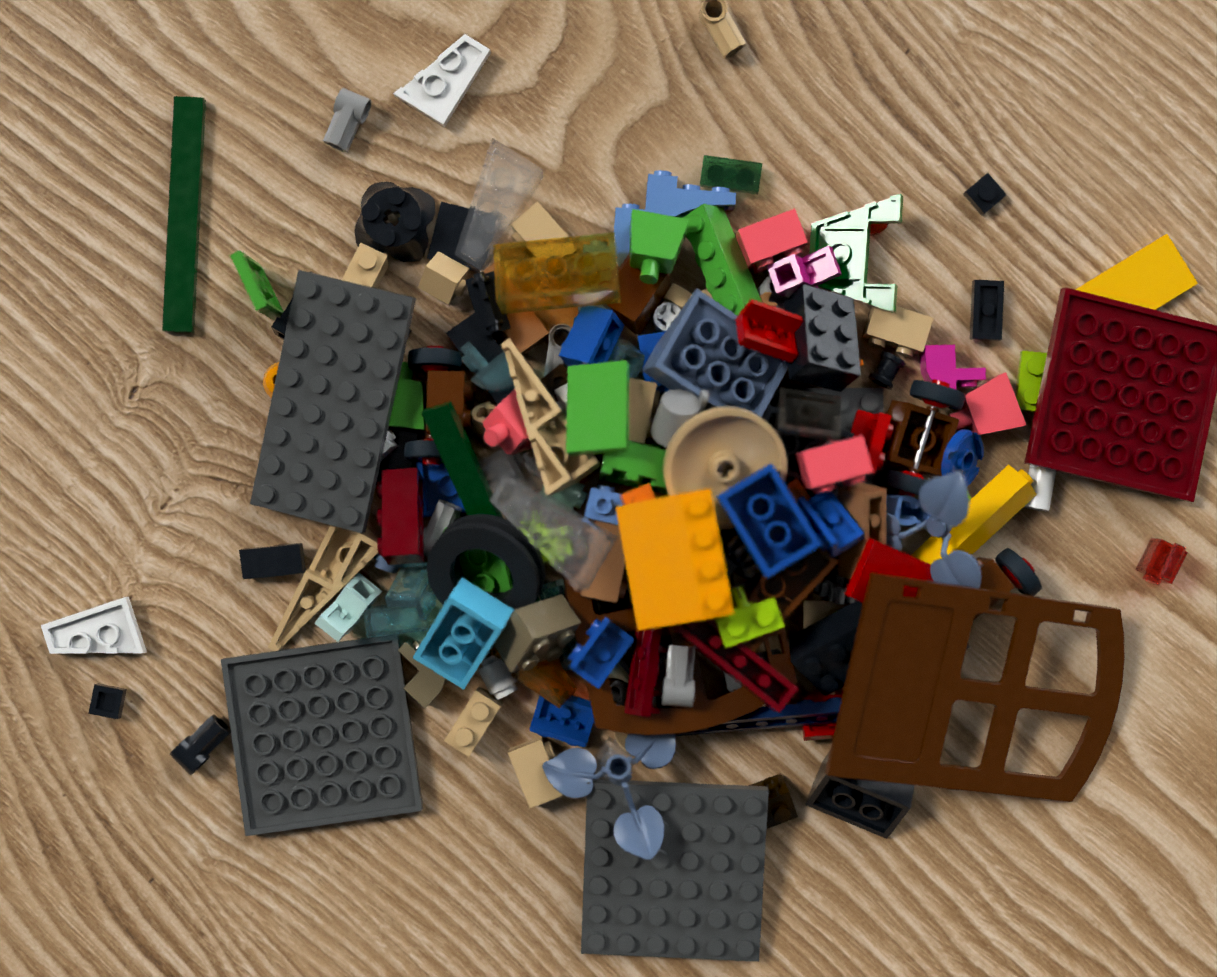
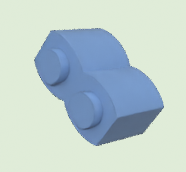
(906, 509)

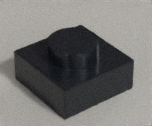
(984, 194)
(107, 701)

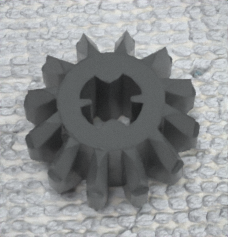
(737, 552)

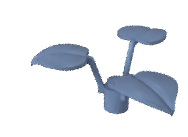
(948, 504)
(635, 832)

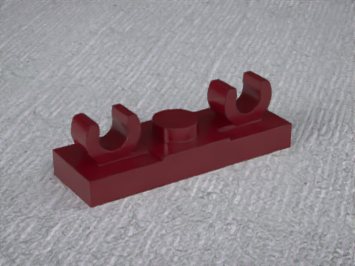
(644, 671)

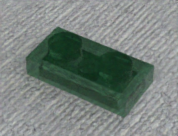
(731, 173)

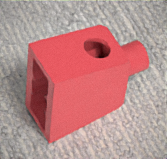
(990, 407)
(507, 427)

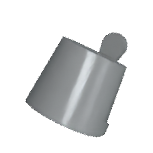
(673, 411)

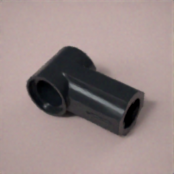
(196, 748)

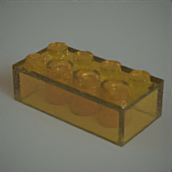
(557, 273)

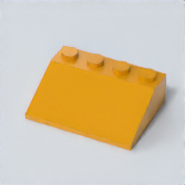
(674, 559)

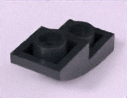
(272, 561)

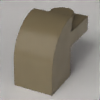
(426, 683)

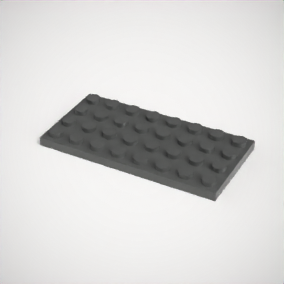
(332, 401)

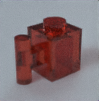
(1161, 561)

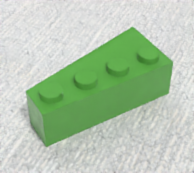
(635, 467)

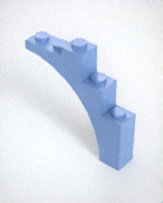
(667, 199)

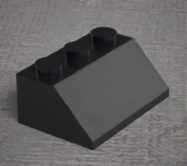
(861, 802)

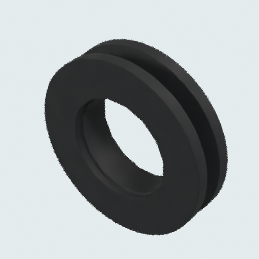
(491, 535)

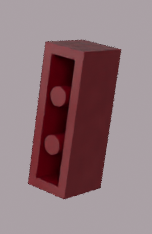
(401, 516)

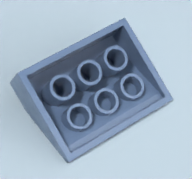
(704, 354)

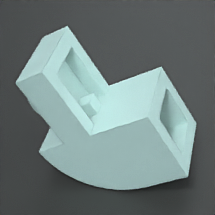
(348, 607)

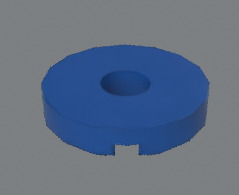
(963, 454)

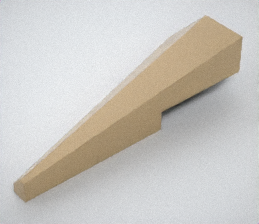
(545, 427)
(334, 565)

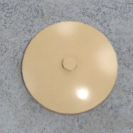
(719, 451)

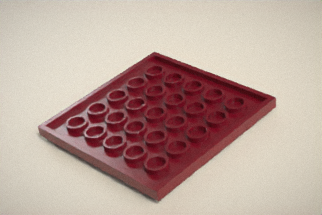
(1125, 396)

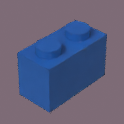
(591, 337)

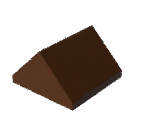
(638, 298)

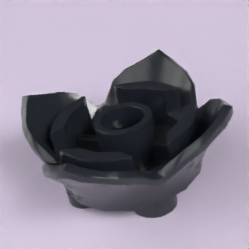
(409, 237)

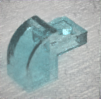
(492, 376)

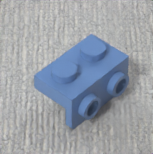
(602, 504)

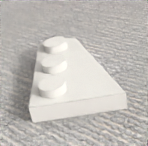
(445, 82)
(101, 629)

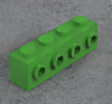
(720, 258)

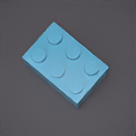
(463, 633)

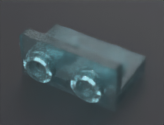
(412, 589)

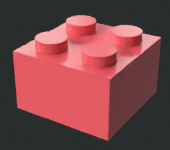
(771, 240)
(832, 463)

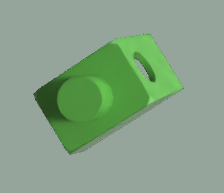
(655, 243)
(409, 402)

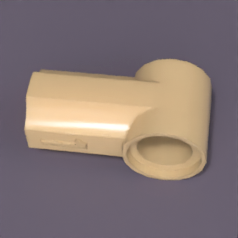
(722, 28)

